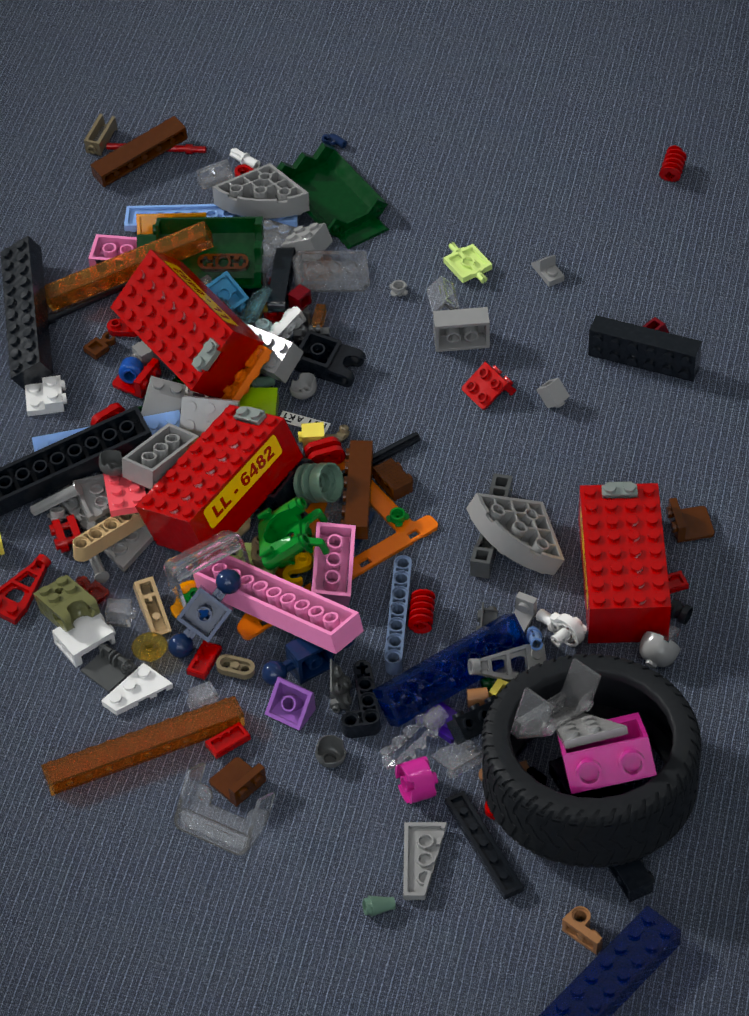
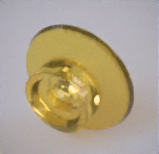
(151, 640)

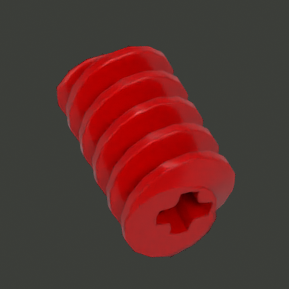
(673, 164)
(421, 611)

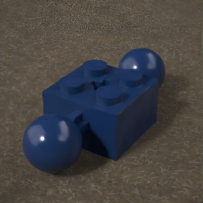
(181, 644)
(303, 662)

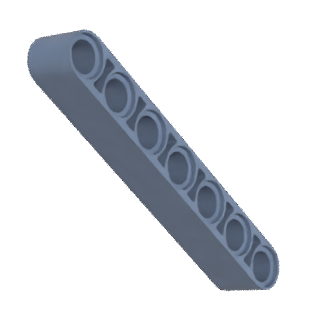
(398, 615)

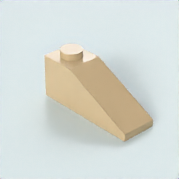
(152, 606)

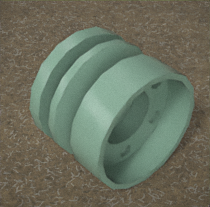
(318, 482)

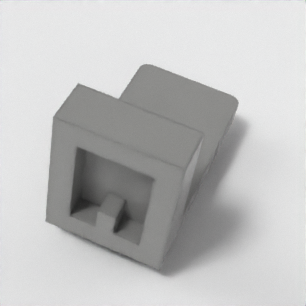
(525, 609)

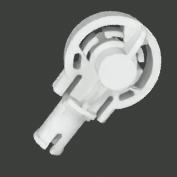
(565, 628)

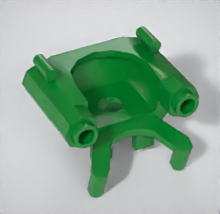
(274, 528)

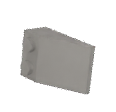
(162, 396)

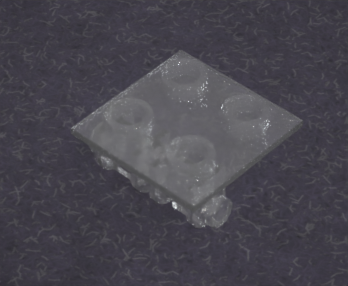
(459, 757)

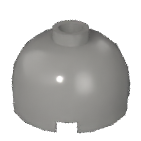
(657, 651)

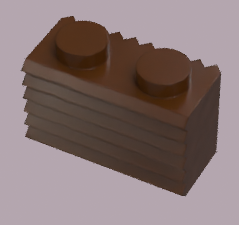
(393, 479)

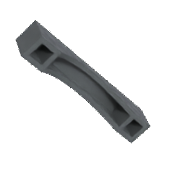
(484, 552)

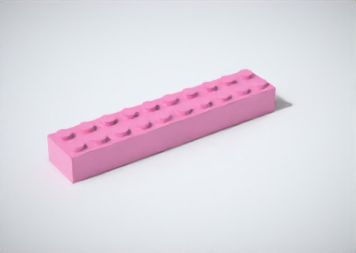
(286, 605)

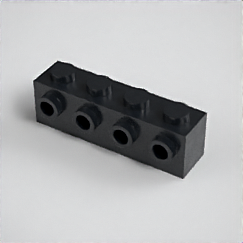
(471, 723)

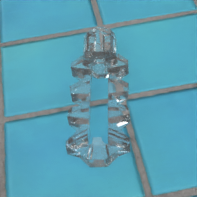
(432, 720)

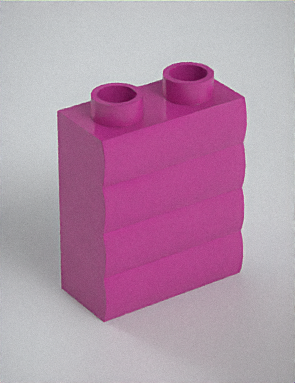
(610, 760)

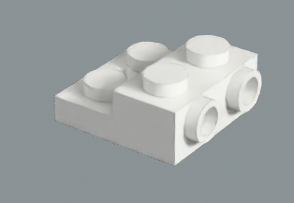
(292, 319)
(46, 396)

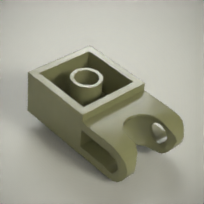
(65, 602)

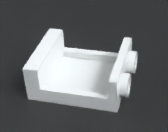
(86, 636)

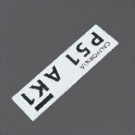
(297, 420)

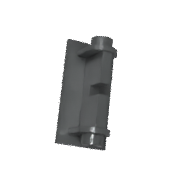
(486, 615)

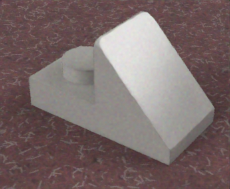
(548, 270)

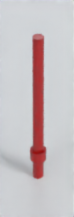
(188, 148)

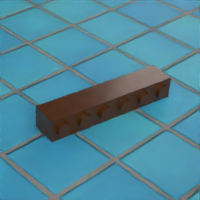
(139, 151)
(358, 486)

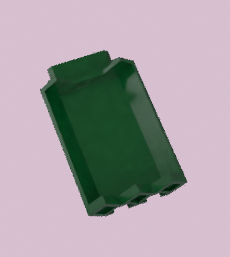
(338, 195)
(229, 236)

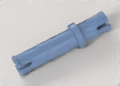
(531, 639)

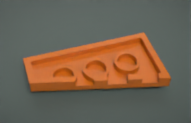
(246, 376)

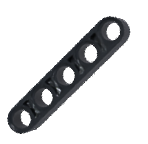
(281, 280)

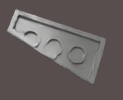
(421, 852)

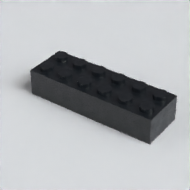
(644, 348)

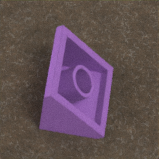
(290, 704)

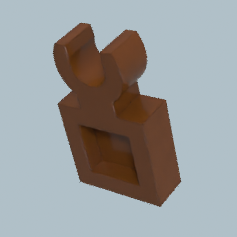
(98, 347)

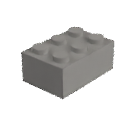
(461, 329)
(200, 412)

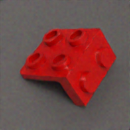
(141, 382)
(486, 385)

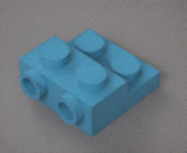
(228, 288)

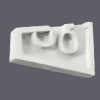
(136, 687)

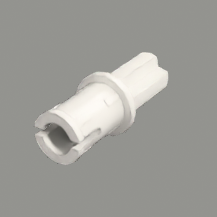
(244, 158)

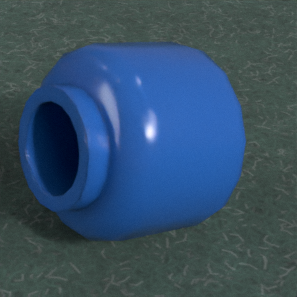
(130, 369)

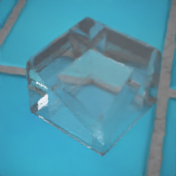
(334, 513)

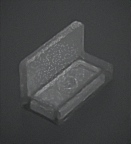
(442, 294)

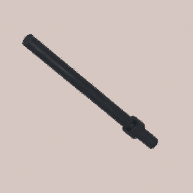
(82, 304)

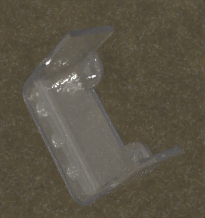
(202, 556)
(542, 717)
(215, 825)

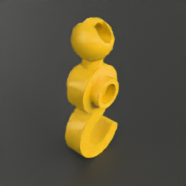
(302, 564)

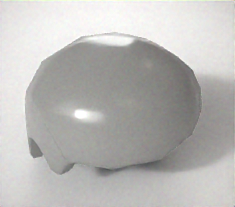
(304, 387)

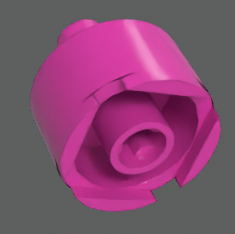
(416, 780)

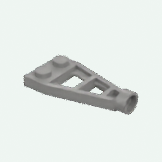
(483, 665)

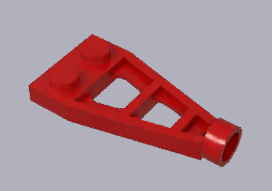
(11, 610)

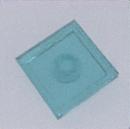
(256, 305)

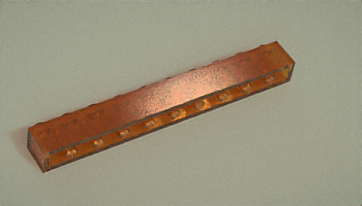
(121, 268)
(141, 745)

